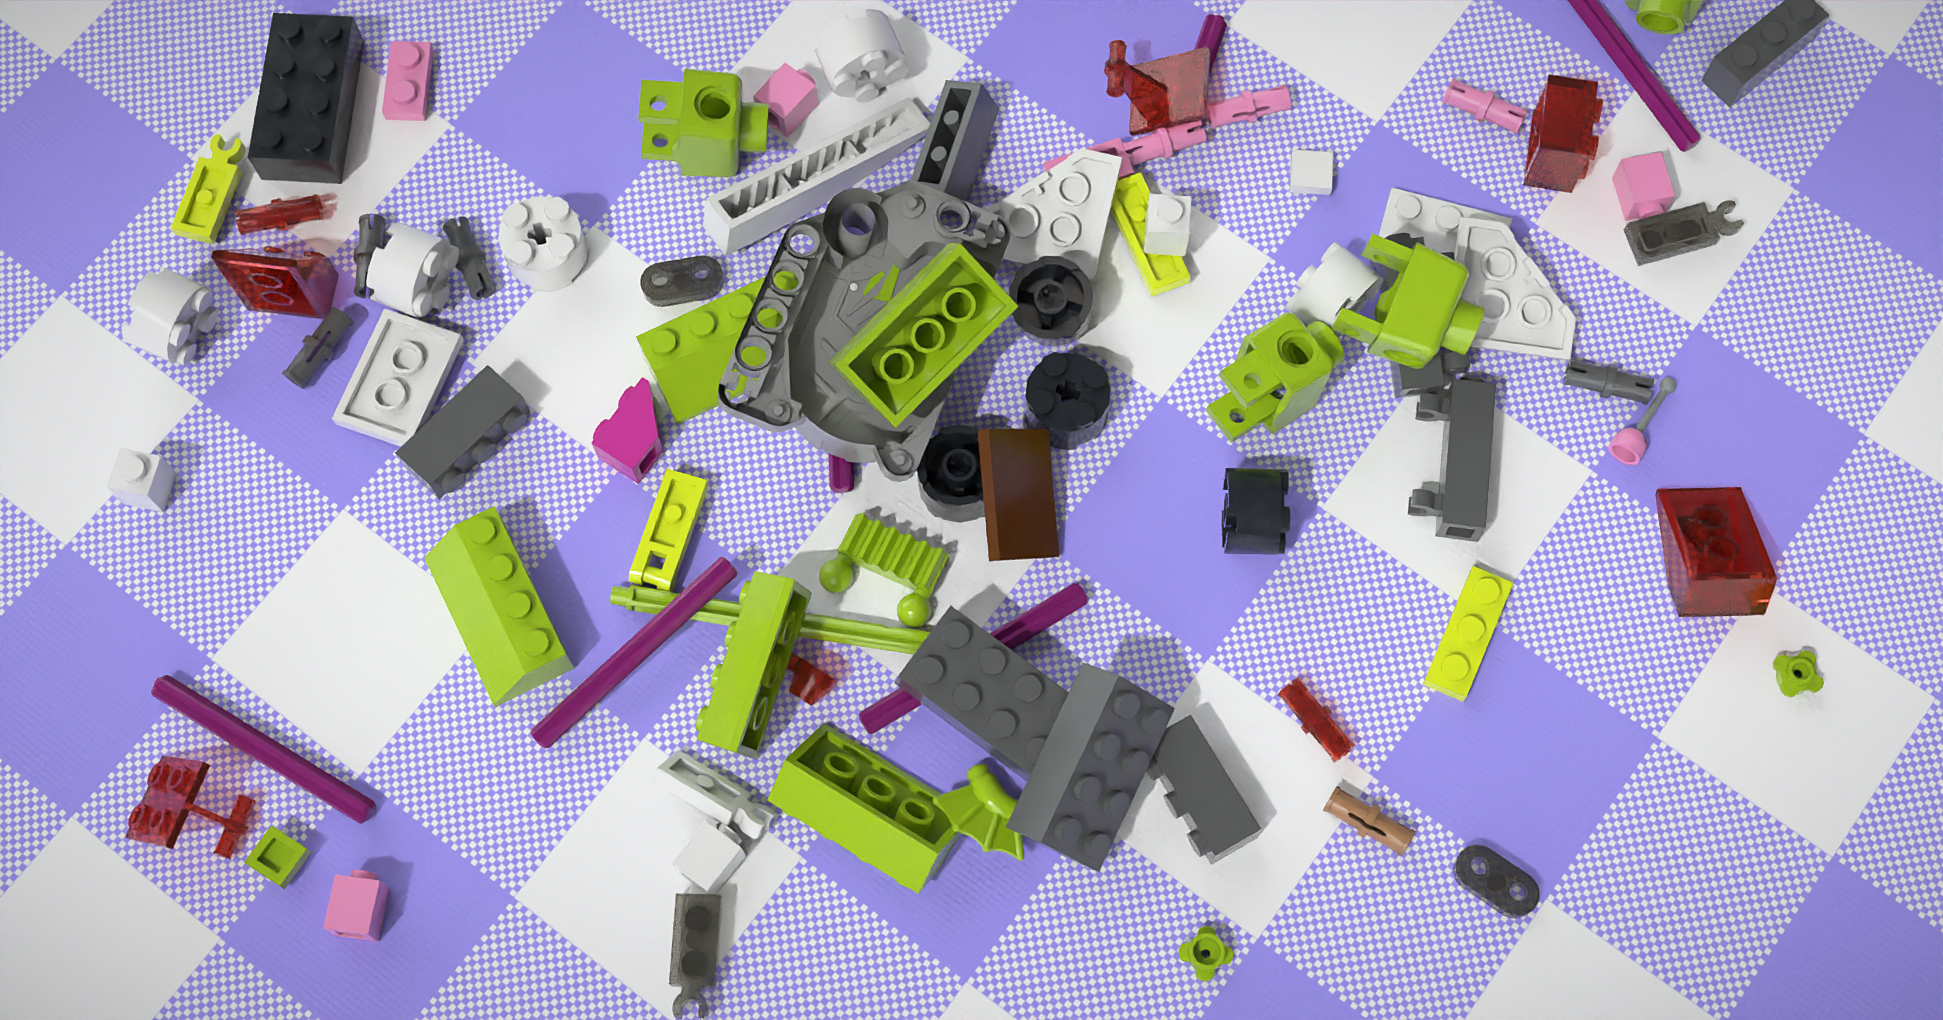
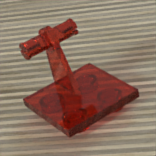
(1160, 90)
(169, 800)

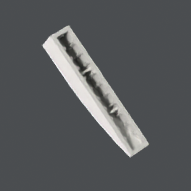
(810, 177)

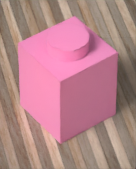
(790, 98)
(1643, 186)
(357, 906)

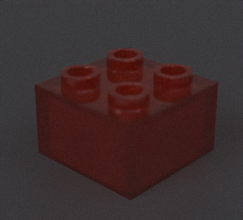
(1562, 133)

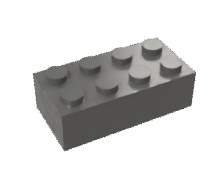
(984, 691)
(1091, 766)

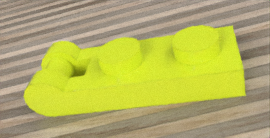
(669, 529)

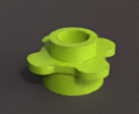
(1786, 679)
(1205, 940)

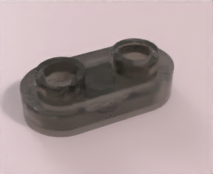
(681, 283)
(1495, 883)

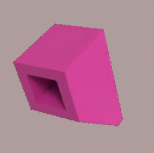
(632, 435)

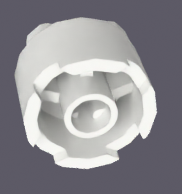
(860, 55)
(543, 243)
(412, 271)
(1335, 284)
(169, 316)

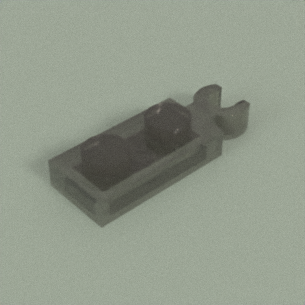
(1679, 231)
(695, 949)

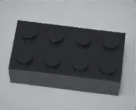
(306, 98)

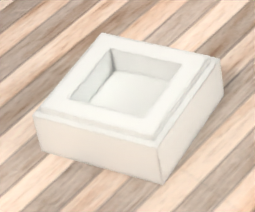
(1311, 172)

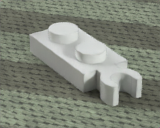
(712, 794)

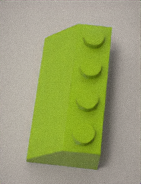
(923, 333)
(695, 348)
(496, 607)
(753, 664)
(865, 807)

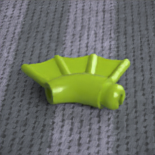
(983, 812)

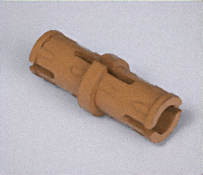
(1369, 820)

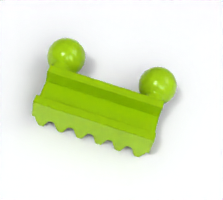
(893, 557)

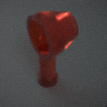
(808, 681)

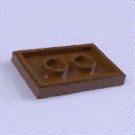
(1018, 494)

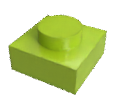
(277, 857)

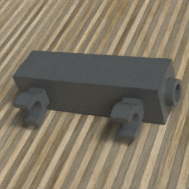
(1430, 379)
(1464, 459)

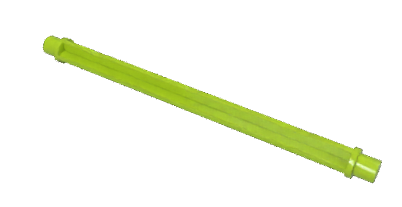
(813, 625)

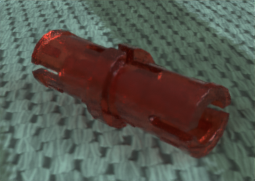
(279, 214)
(1316, 720)

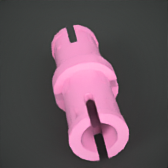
(1248, 106)
(1484, 106)
(1164, 142)

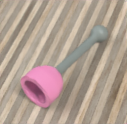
(1629, 443)

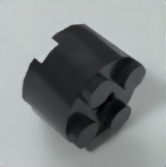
(1074, 291)
(1072, 378)
(941, 491)
(1255, 511)

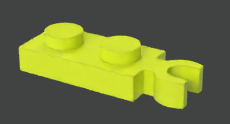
(209, 192)

